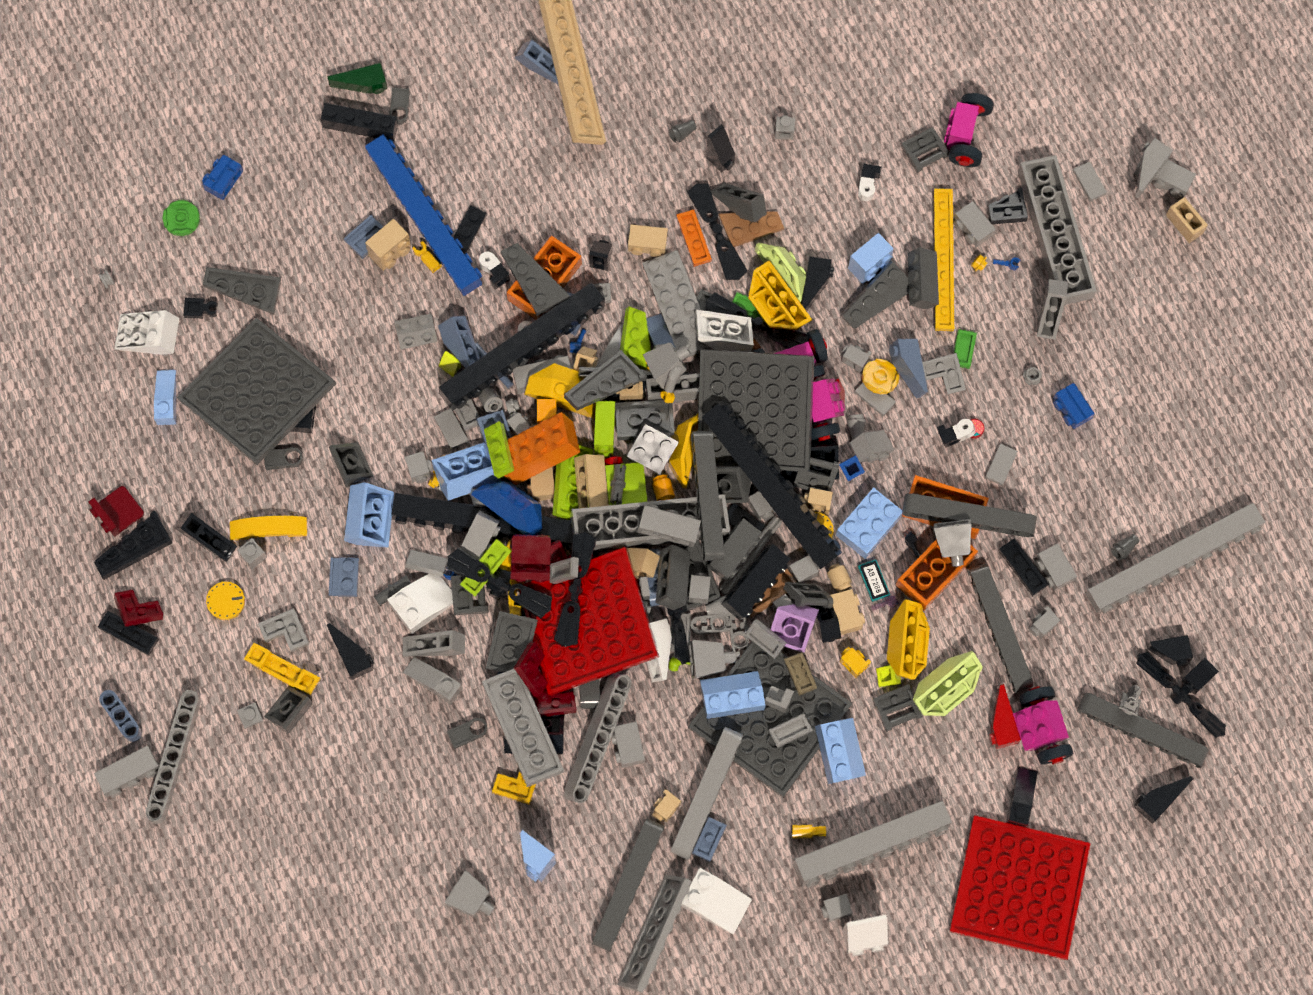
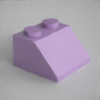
(794, 625)

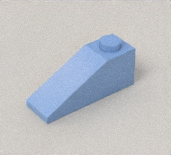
(165, 397)

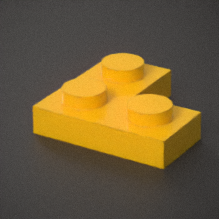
(513, 788)

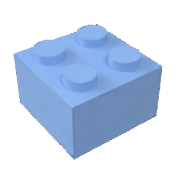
(870, 259)

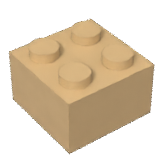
(388, 245)

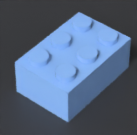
(869, 523)

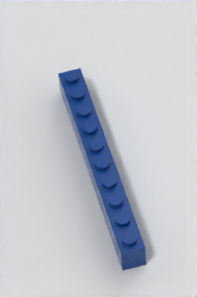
(423, 215)

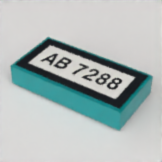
(873, 580)

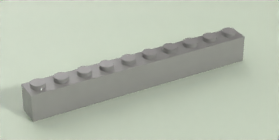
(1174, 558)

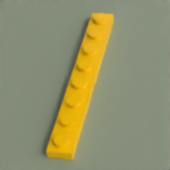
(945, 258)

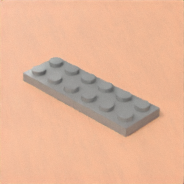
(675, 299)
(522, 727)
(654, 933)

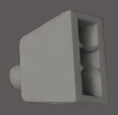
(954, 539)
(708, 658)
(469, 897)

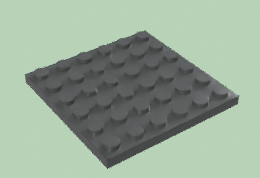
(256, 391)
(769, 395)
(757, 751)

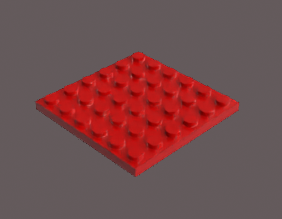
(611, 627)
(1020, 887)

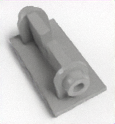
(1129, 702)

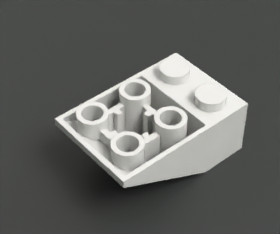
(147, 332)

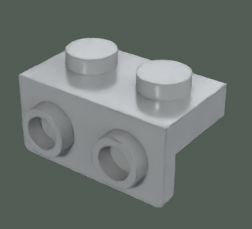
(415, 331)

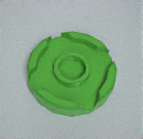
(181, 218)

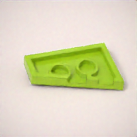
(635, 337)

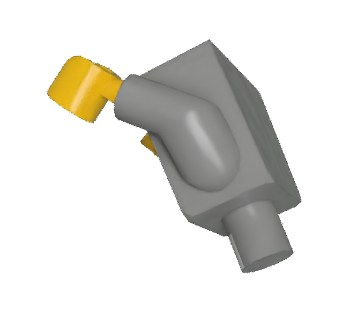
(667, 367)

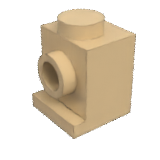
(585, 358)
(634, 393)
(818, 500)
(665, 806)

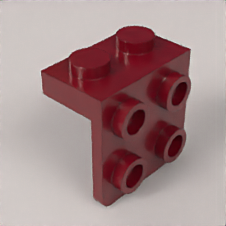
(116, 511)
(530, 558)

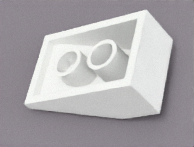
(724, 331)
(421, 601)
(716, 901)
(866, 935)

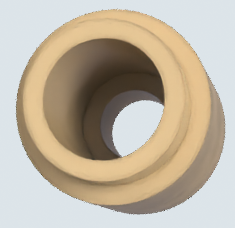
(839, 578)

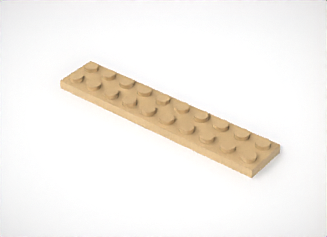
(572, 71)

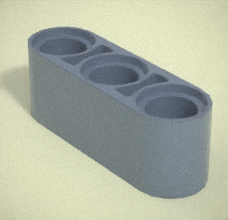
(114, 709)

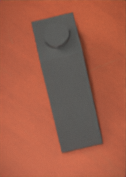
(743, 202)

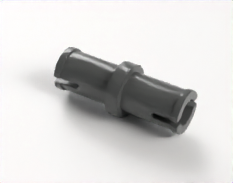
(618, 484)
(392, 589)

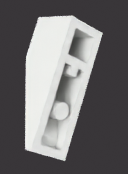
(659, 666)

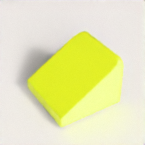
(449, 364)
(887, 676)

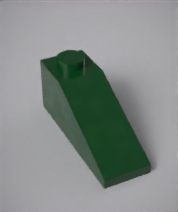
(365, 79)

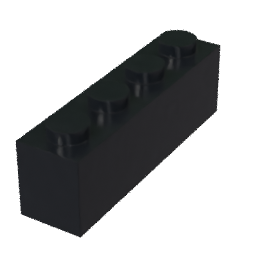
(359, 121)
(755, 581)

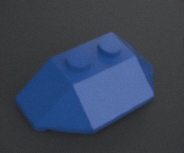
(512, 506)

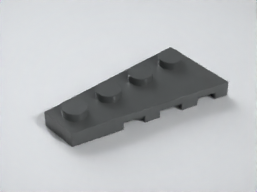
(881, 292)

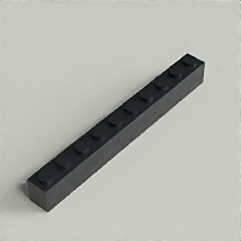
(521, 347)
(771, 484)
(460, 517)

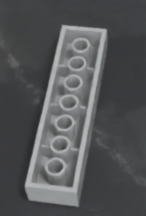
(1056, 227)
(618, 524)
(872, 843)

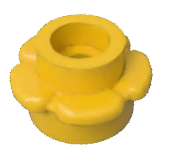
(979, 263)

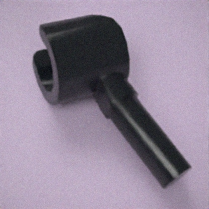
(910, 539)

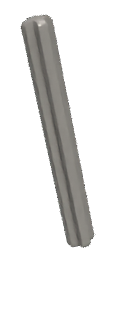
(742, 567)

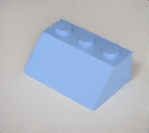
(464, 470)
(369, 515)
(732, 695)
(840, 750)
(536, 858)

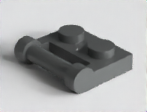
(922, 144)
(817, 479)
(808, 594)
(463, 599)
(893, 702)

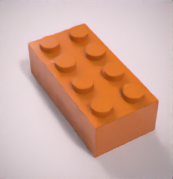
(558, 262)
(542, 447)
(935, 489)
(931, 575)

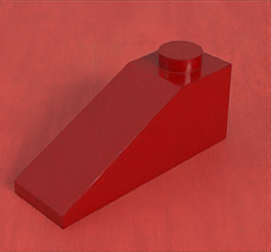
(1003, 727)

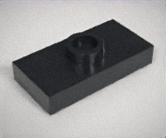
(736, 513)

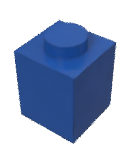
(852, 467)

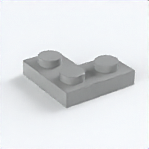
(949, 368)
(287, 625)

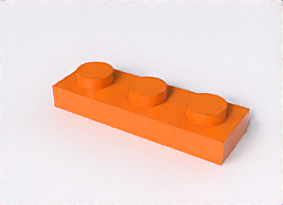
(693, 238)

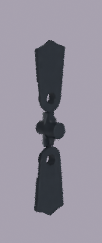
(704, 203)
(785, 337)
(530, 599)
(568, 626)
(680, 642)
(1206, 718)

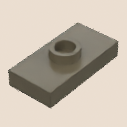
(800, 673)

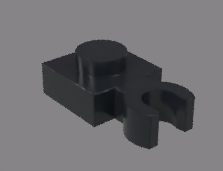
(197, 308)

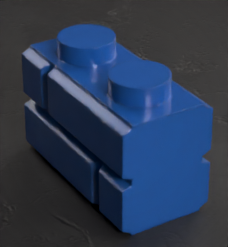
(222, 177)
(1073, 406)

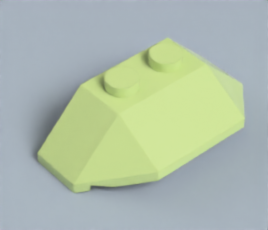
(785, 265)
(948, 685)

